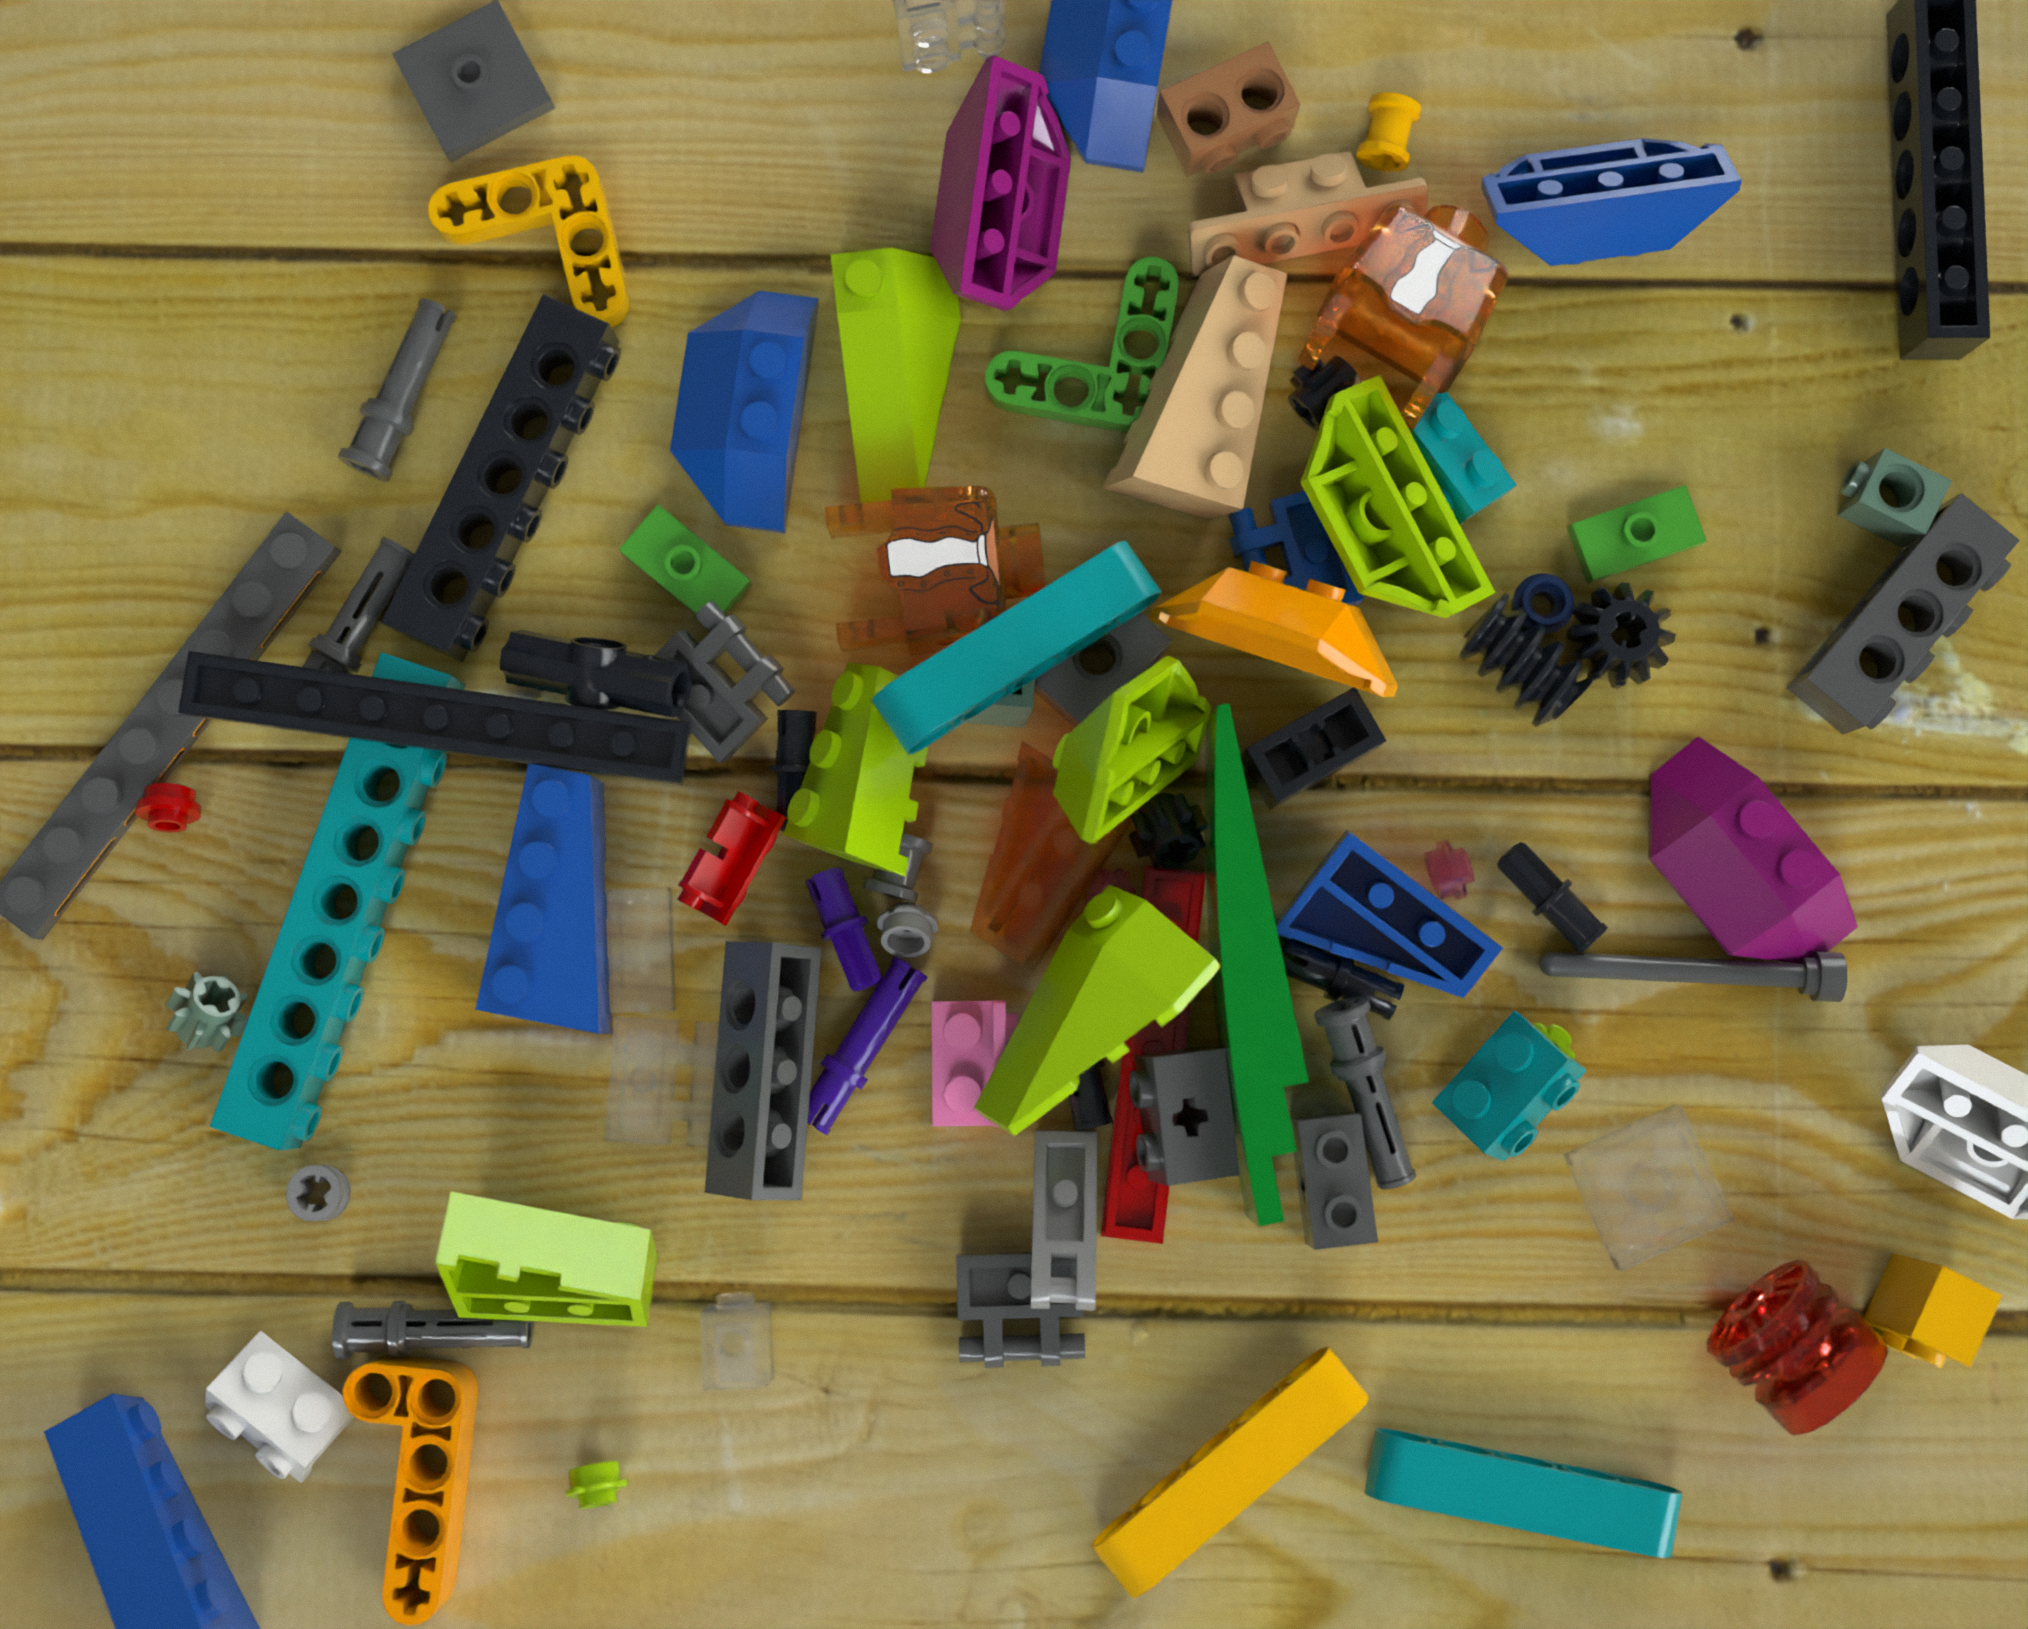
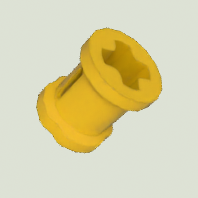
(1388, 132)

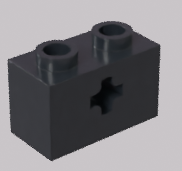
(1312, 748)

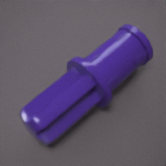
(844, 927)

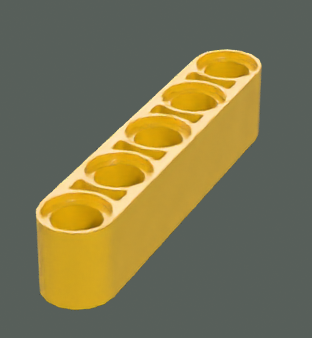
(1230, 1472)

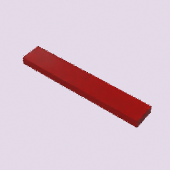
(1132, 1203)

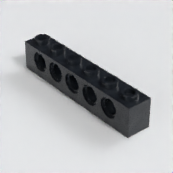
(1937, 179)
(552, 338)

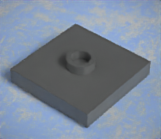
(473, 80)

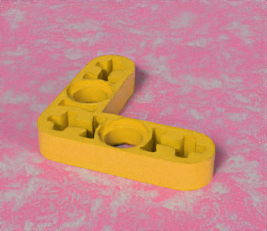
(548, 206)

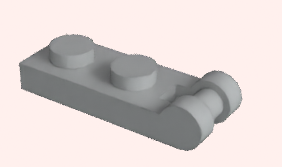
(1064, 1217)

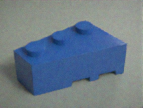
(1382, 917)

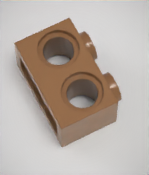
(1218, 98)

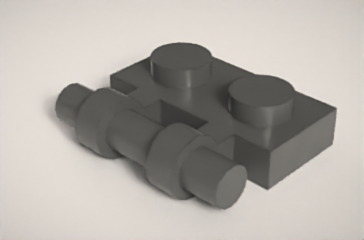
(718, 707)
(1000, 1288)

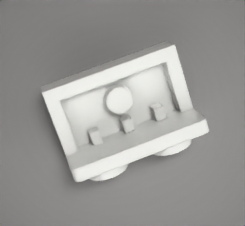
(276, 1408)

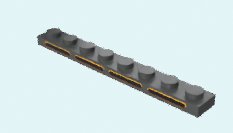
(155, 734)

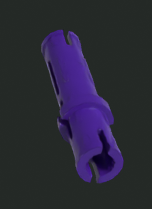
(862, 1043)

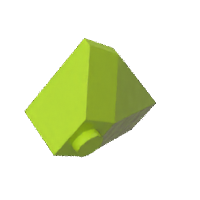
(897, 357)
(1102, 986)

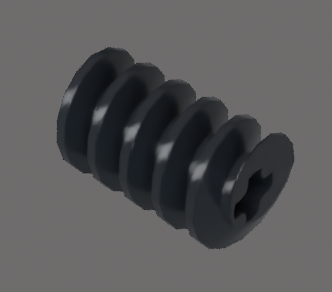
(1524, 662)

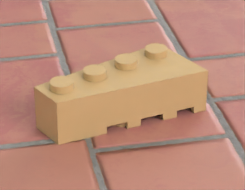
(1207, 398)

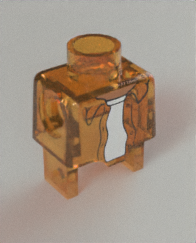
(1414, 298)
(942, 561)

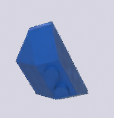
(1105, 75)
(1609, 197)
(746, 406)

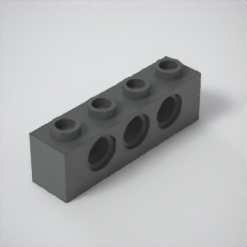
(1833, 680)
(763, 1071)

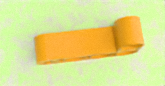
(417, 1484)

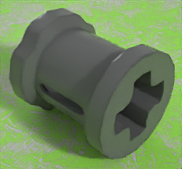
(897, 885)

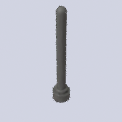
(1818, 976)

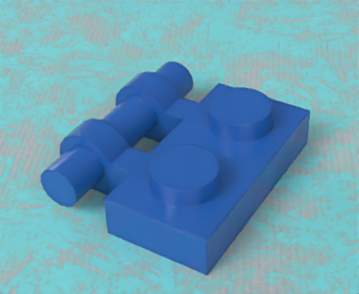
(1302, 541)

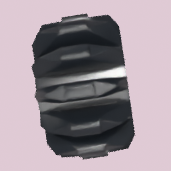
(1611, 613)

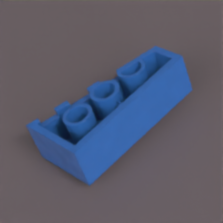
(551, 914)
(143, 1522)

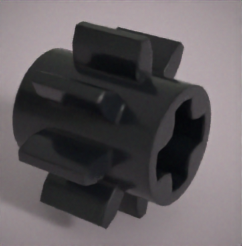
(1317, 386)
(1168, 831)

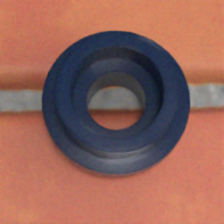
(1555, 591)

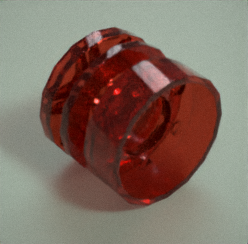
(1797, 1348)

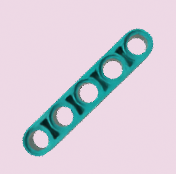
(1016, 647)
(1523, 1492)

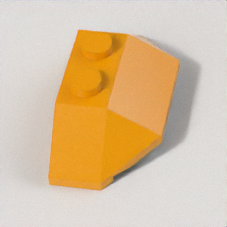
(1283, 624)

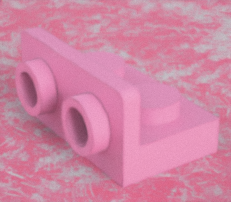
(965, 1050)

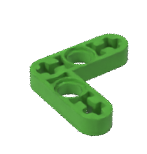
(1101, 381)

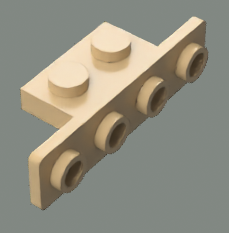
(1298, 212)

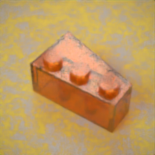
(1036, 867)

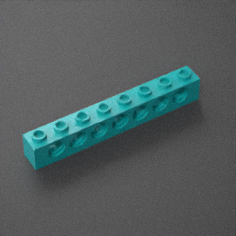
(249, 1101)

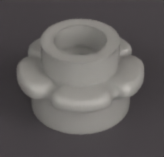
(907, 929)

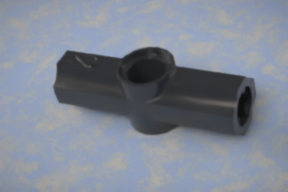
(596, 673)

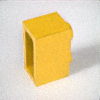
(1931, 1311)

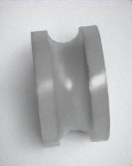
(300, 1187)

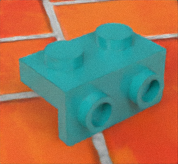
(1460, 459)
(1510, 1088)

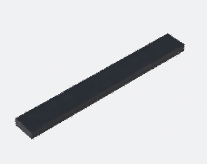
(434, 718)

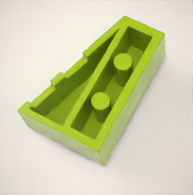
(857, 779)
(544, 1264)

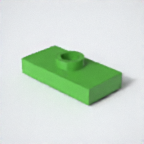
(1636, 534)
(684, 563)

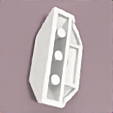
(1963, 1123)

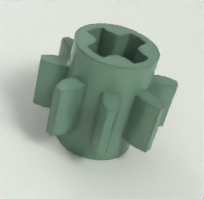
(207, 1012)

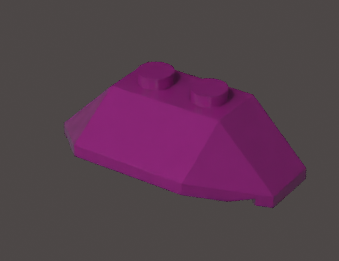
(1001, 188)
(1742, 859)

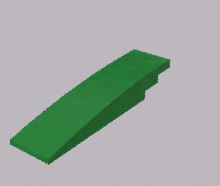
(1251, 986)

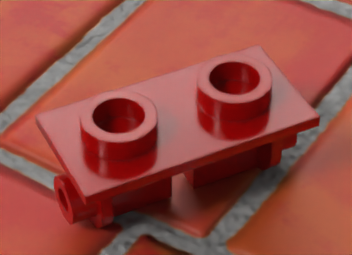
(721, 882)

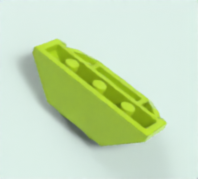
(1388, 507)
(1130, 748)

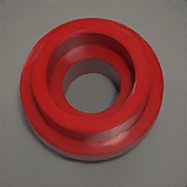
(168, 807)

